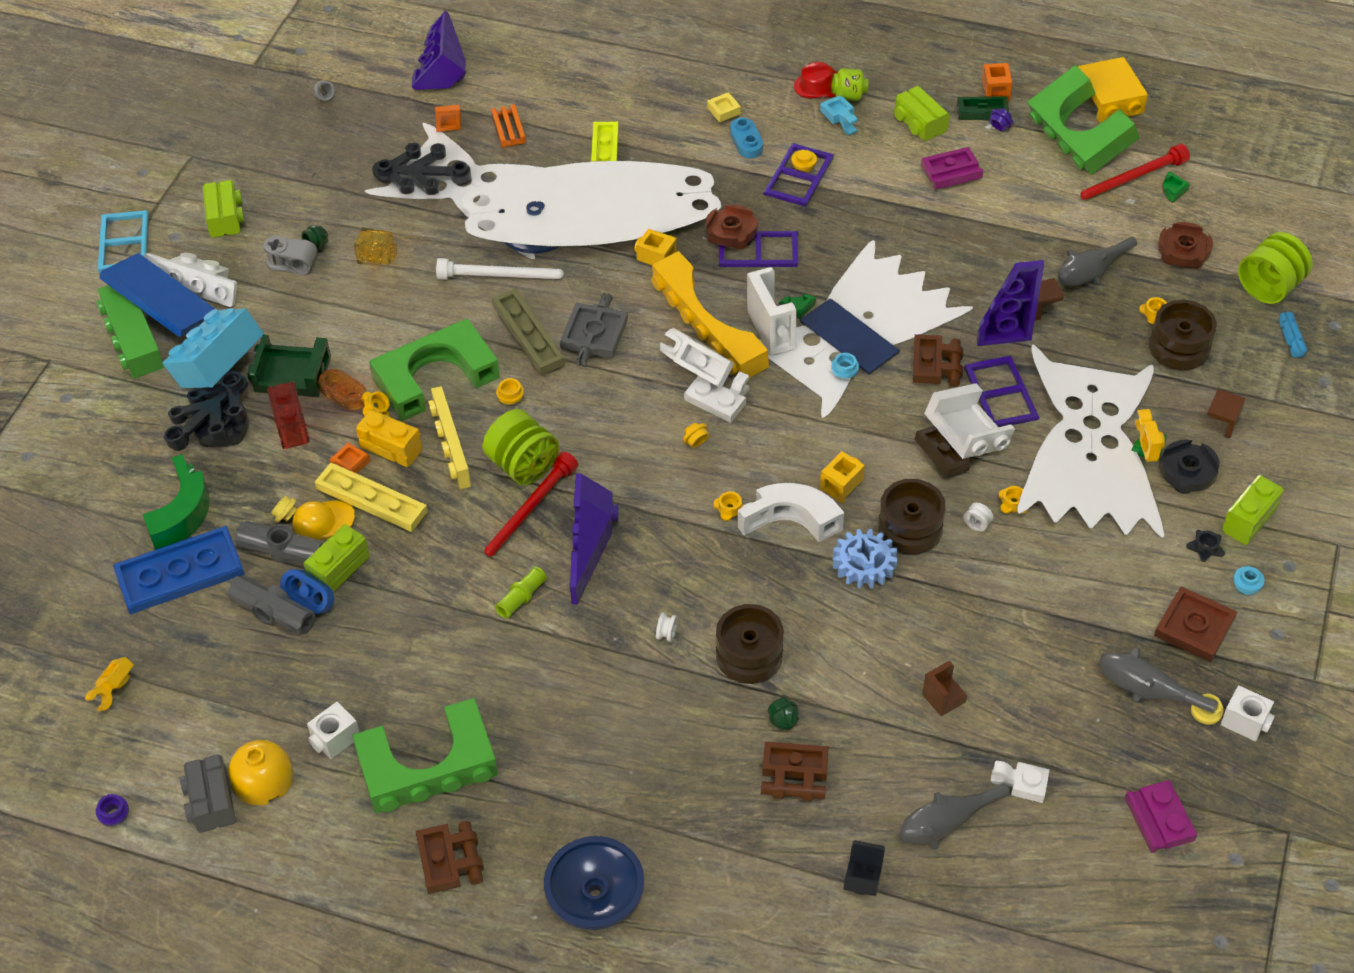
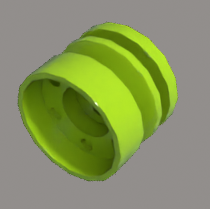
(1275, 267)
(520, 446)

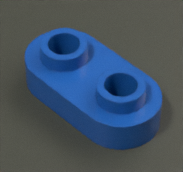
(309, 592)

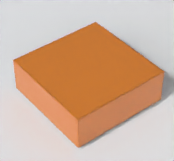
(447, 118)
(351, 458)

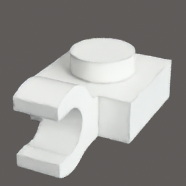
(1026, 781)

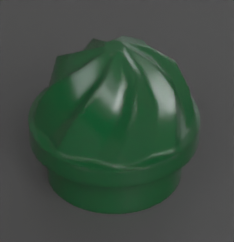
(316, 235)
(783, 713)

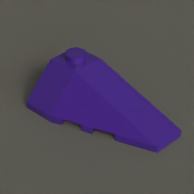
(442, 59)
(1014, 307)
(590, 532)

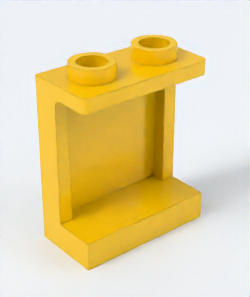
(1115, 88)

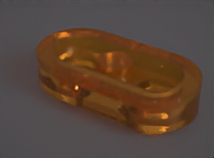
(347, 391)

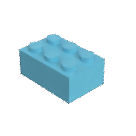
(212, 348)

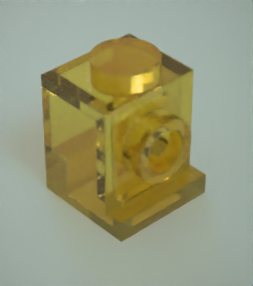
(375, 246)

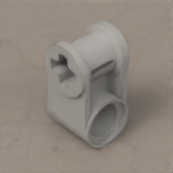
(291, 256)

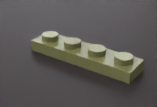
(528, 331)

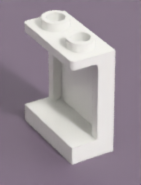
(774, 323)
(966, 423)

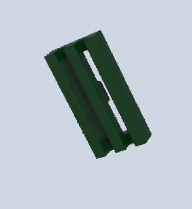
(980, 107)

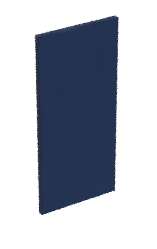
(849, 335)

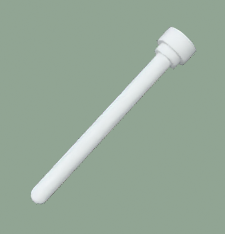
(448, 269)

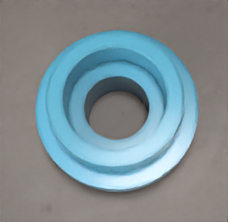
(845, 365)
(1245, 585)

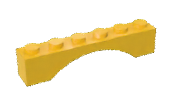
(676, 281)

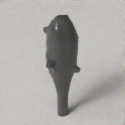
(1091, 264)
(1145, 681)
(945, 814)

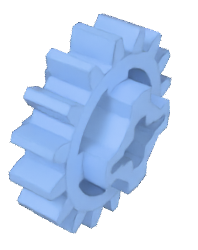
(864, 558)

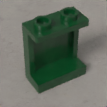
(286, 364)

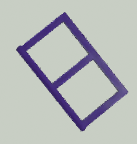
(815, 179)
(764, 263)
(1020, 387)

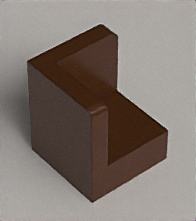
(1049, 293)
(1226, 408)
(942, 690)

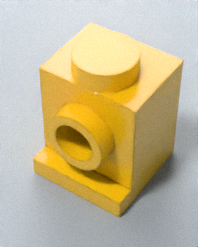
(654, 246)
(841, 476)

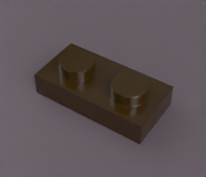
(941, 452)

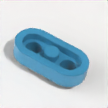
(746, 138)

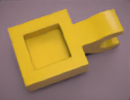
(112, 678)

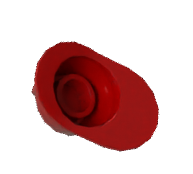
(815, 81)

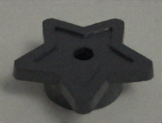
(1209, 538)

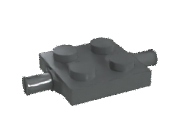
(594, 330)

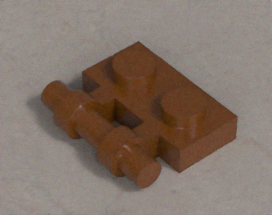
(928, 360)
(794, 761)
(438, 857)

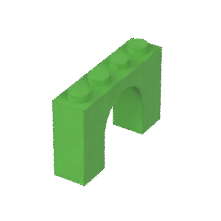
(1088, 148)
(454, 344)
(396, 785)

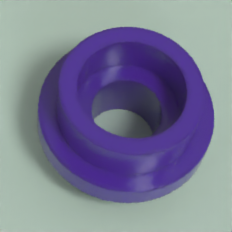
(1000, 119)
(109, 803)

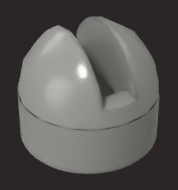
(327, 87)

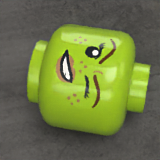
(849, 84)

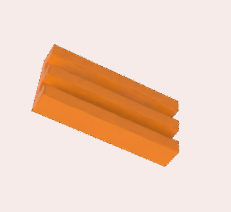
(505, 115)

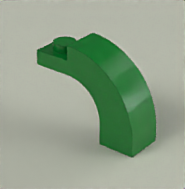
(185, 512)

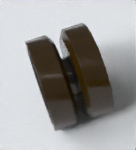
(1182, 334)
(912, 515)
(749, 643)

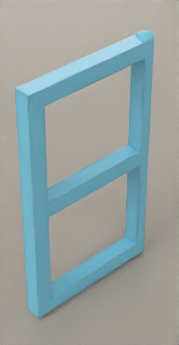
(121, 241)

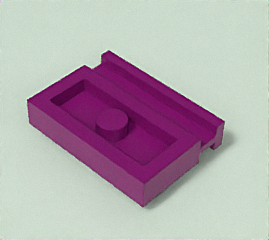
(952, 168)
(1160, 816)

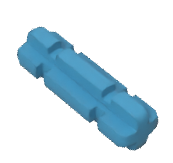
(1292, 334)

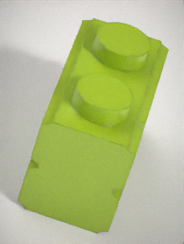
(921, 113)
(222, 208)
(1252, 510)
(338, 557)

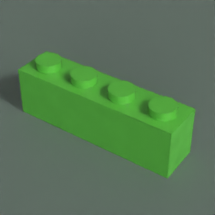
(131, 333)

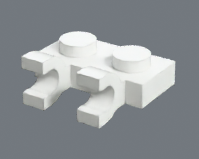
(719, 400)

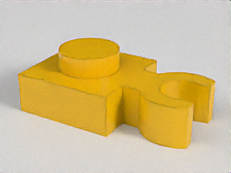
(1150, 438)

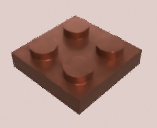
(1195, 624)

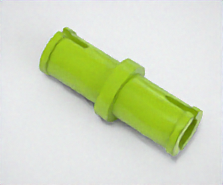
(520, 592)

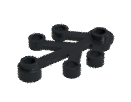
(390, 170)
(230, 387)

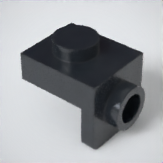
(864, 868)

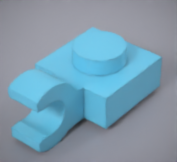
(841, 111)

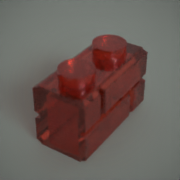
(288, 415)

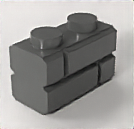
(208, 793)

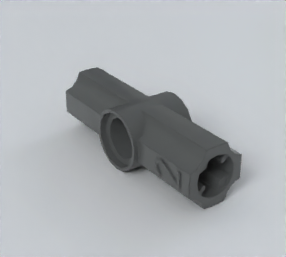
(277, 541)
(271, 605)

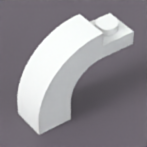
(794, 503)

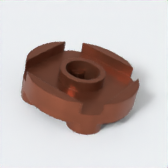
(721, 232)
(1175, 253)

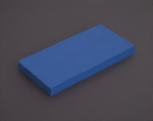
(157, 294)
(178, 569)

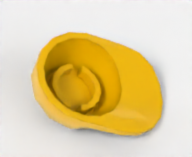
(322, 519)

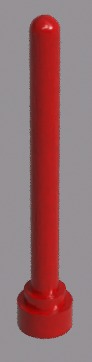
(1176, 156)
(563, 466)

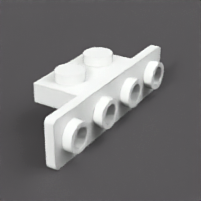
(200, 276)

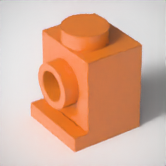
(997, 80)

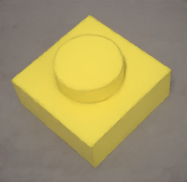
(724, 107)

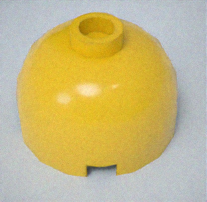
(260, 772)

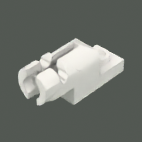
(697, 357)

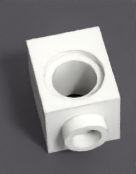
(1248, 702)
(332, 719)

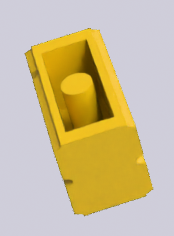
(389, 438)

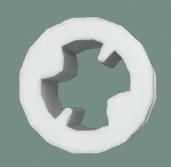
(978, 517)
(666, 627)

